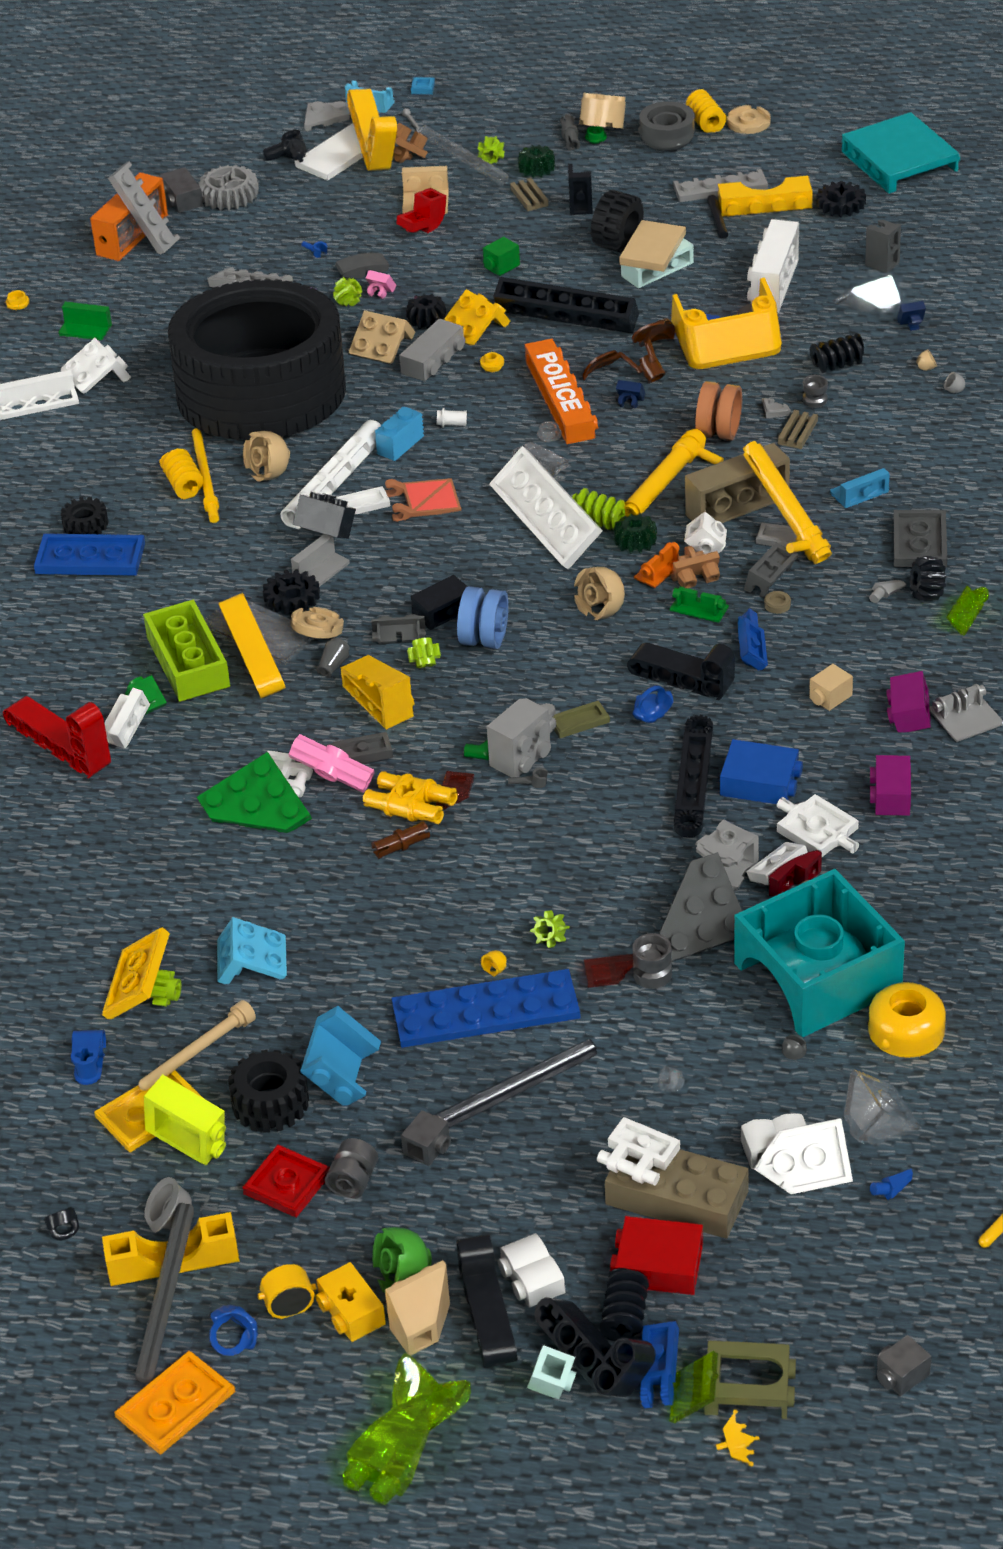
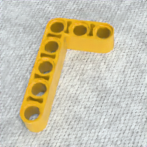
(374, 133)

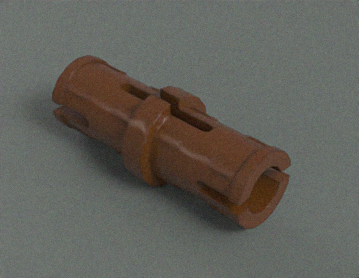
(400, 840)

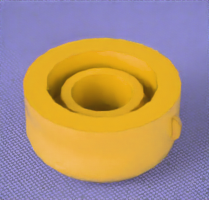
(911, 1034)

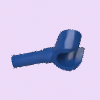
(317, 248)

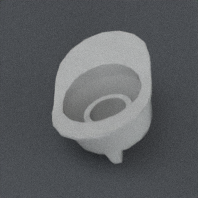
(163, 1203)

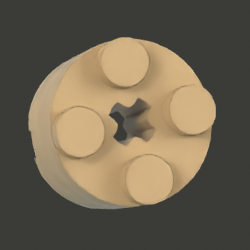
(602, 110)

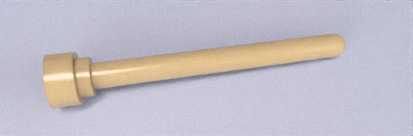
(240, 1015)

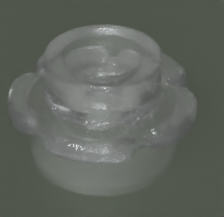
(549, 431)

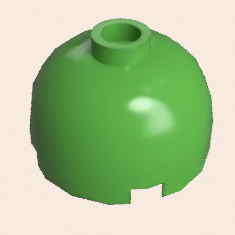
(399, 1253)

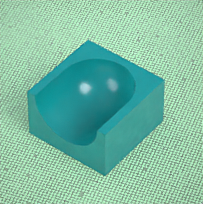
(821, 948)

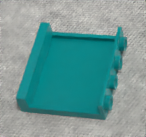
(897, 150)

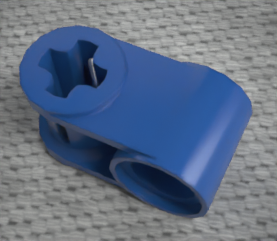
(88, 1055)

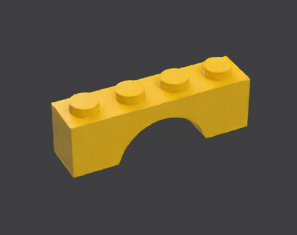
(740, 200)
(136, 1259)

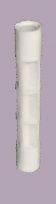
(337, 468)

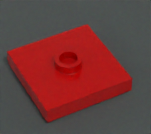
(286, 1181)

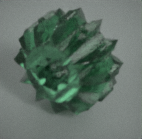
(536, 161)
(635, 533)

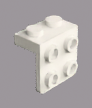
(93, 364)

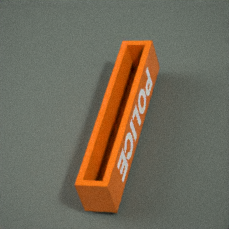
(560, 391)

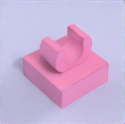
(380, 282)

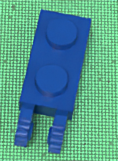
(663, 1371)

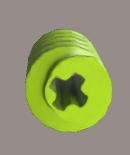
(600, 510)

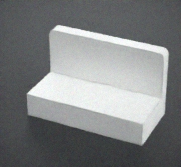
(126, 717)

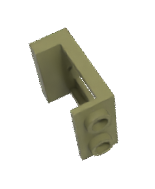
(770, 1395)

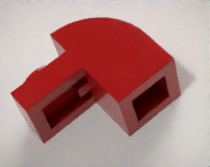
(427, 212)

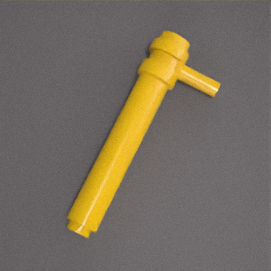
(683, 452)
(808, 535)

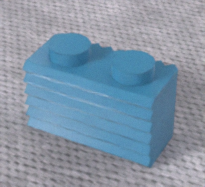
(399, 433)

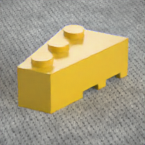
(379, 690)

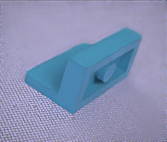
(862, 488)

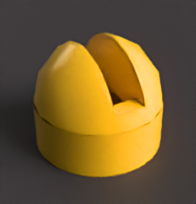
(494, 959)

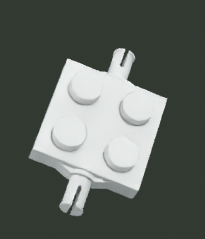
(817, 825)

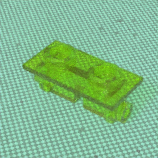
(967, 608)

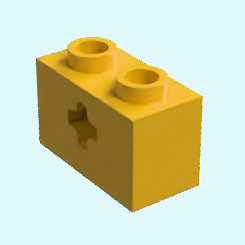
(350, 1302)

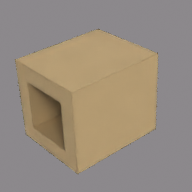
(831, 687)

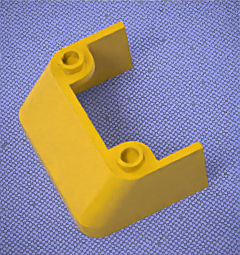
(728, 338)

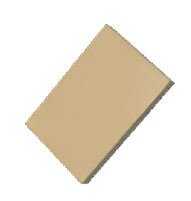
(652, 245)

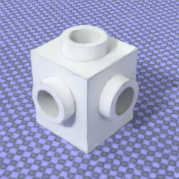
(706, 534)

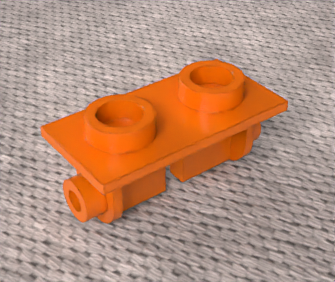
(659, 566)

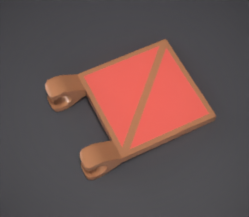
(423, 498)

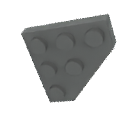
(701, 909)

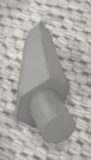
(885, 589)

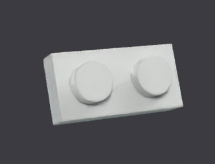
(763, 869)

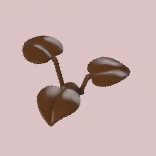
(649, 363)

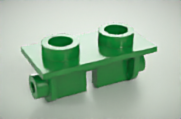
(707, 607)

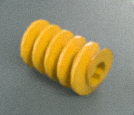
(707, 111)
(182, 473)

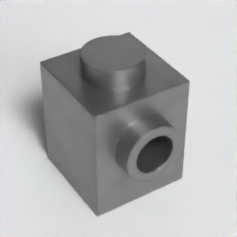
(426, 1138)
(903, 1365)

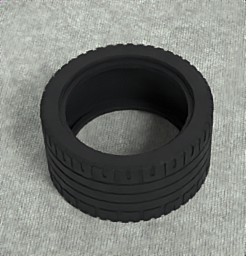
(257, 358)

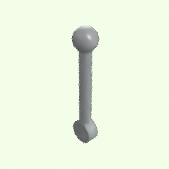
(406, 113)

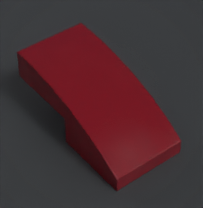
(795, 871)

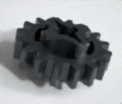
(841, 198)
(292, 591)

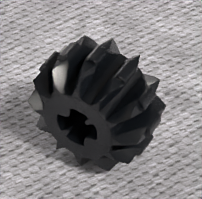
(425, 310)
(927, 578)

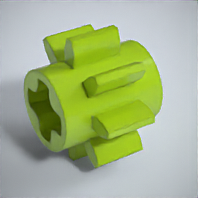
(491, 149)
(347, 292)
(423, 652)
(541, 928)
(166, 988)

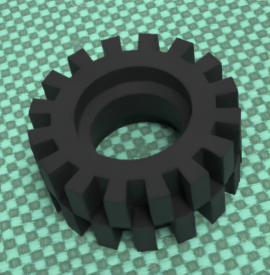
(90, 508)

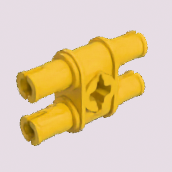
(410, 797)

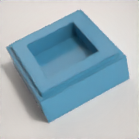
(422, 85)

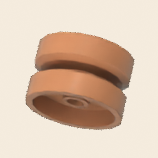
(719, 410)

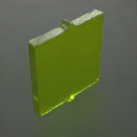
(694, 1387)

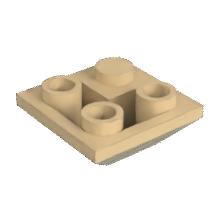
(419, 1307)

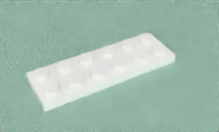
(545, 507)

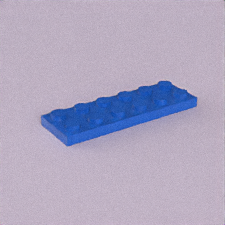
(485, 1008)

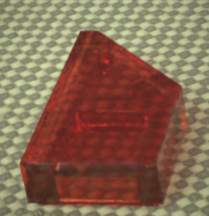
(461, 781)
(607, 970)

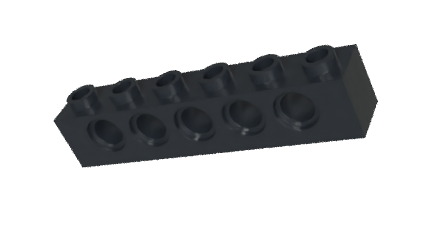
(567, 305)

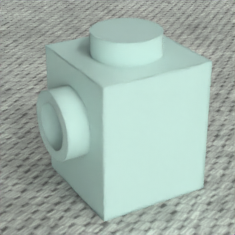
(552, 1373)

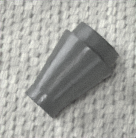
(333, 655)

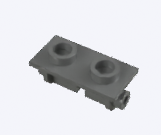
(386, 628)

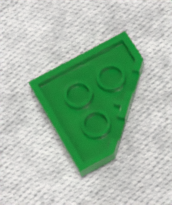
(256, 798)

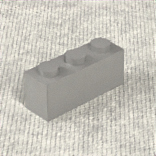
(432, 349)

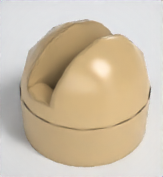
(926, 361)

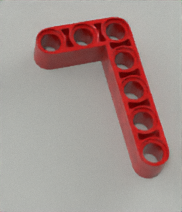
(77, 740)

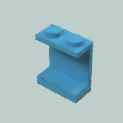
(336, 1055)

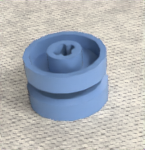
(482, 617)

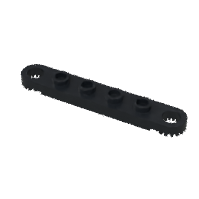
(693, 776)

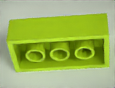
(186, 650)

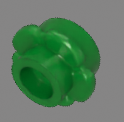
(595, 134)

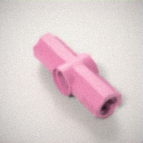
(331, 763)

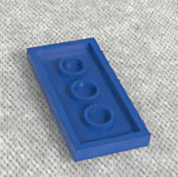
(89, 554)

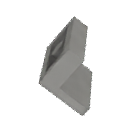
(320, 559)

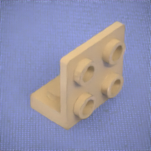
(421, 178)
(380, 337)

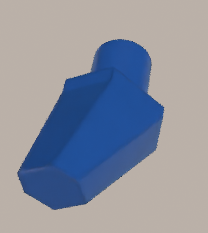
(891, 1185)

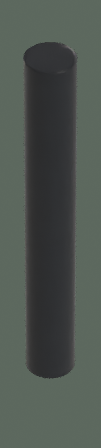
(717, 216)

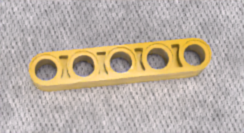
(252, 645)

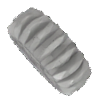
(228, 187)

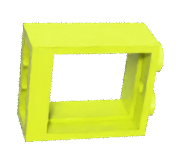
(184, 1120)

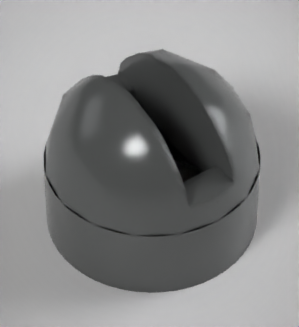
(794, 1046)

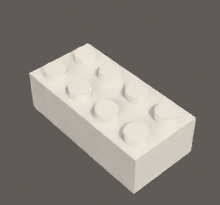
(775, 260)

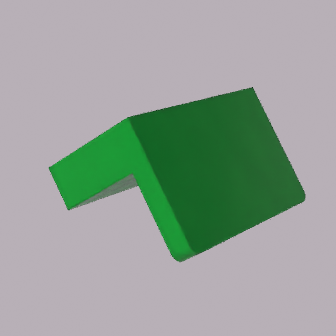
(85, 321)

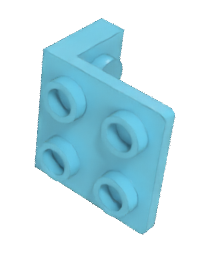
(252, 948)

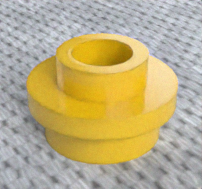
(17, 300)
(492, 362)

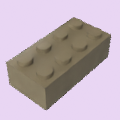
(731, 487)
(688, 1191)

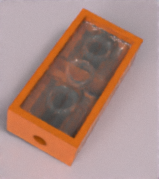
(115, 227)

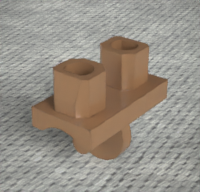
(415, 145)
(694, 564)

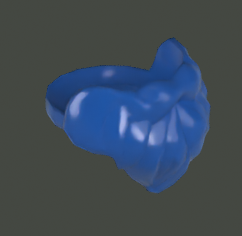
(651, 706)
(242, 1318)

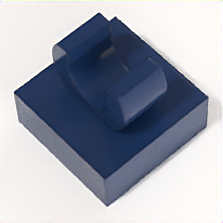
(911, 314)
(630, 391)

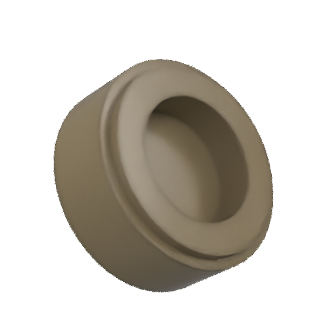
(777, 602)

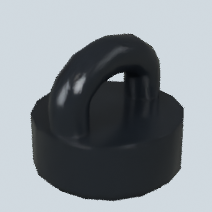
(60, 1218)

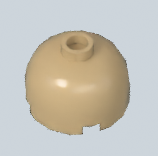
(268, 451)
(599, 586)

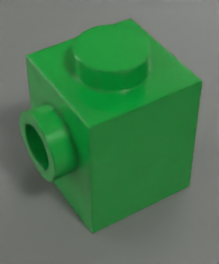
(501, 256)

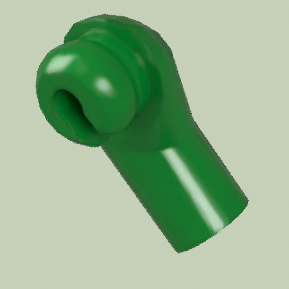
(477, 751)

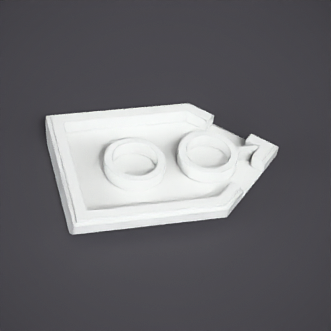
(807, 1157)

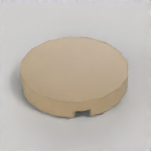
(756, 122)
(317, 622)

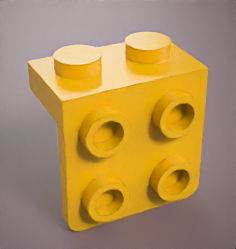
(475, 315)

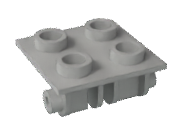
(965, 713)

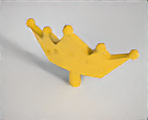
(736, 1440)

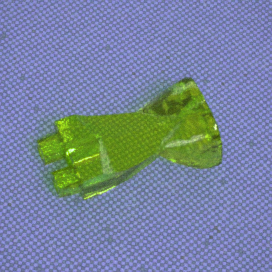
(394, 1442)

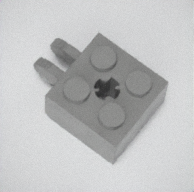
(520, 736)

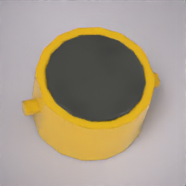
(286, 1291)

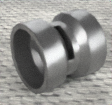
(815, 391)

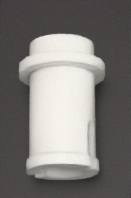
(453, 418)

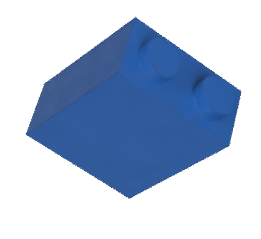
(760, 772)

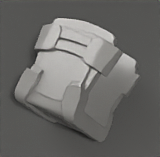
(735, 847)

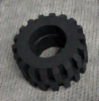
(616, 220)
(272, 1107)

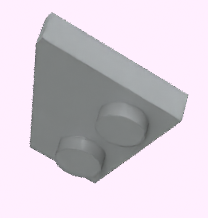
(326, 114)

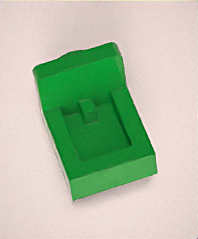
(150, 690)

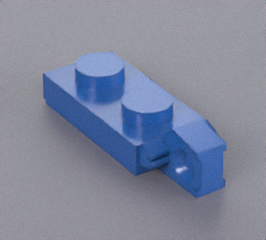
(752, 641)

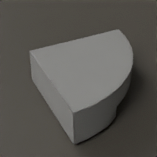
(774, 409)

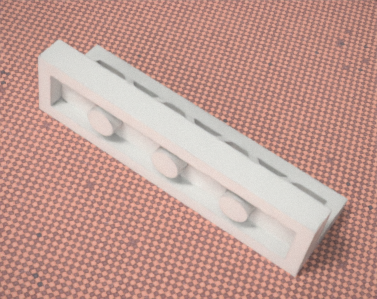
(30, 390)

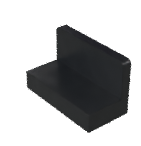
(580, 192)

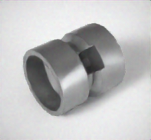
(652, 961)
(351, 1168)

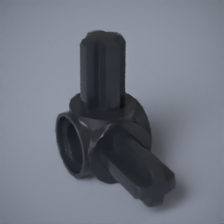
(291, 145)

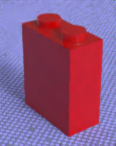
(661, 1251)

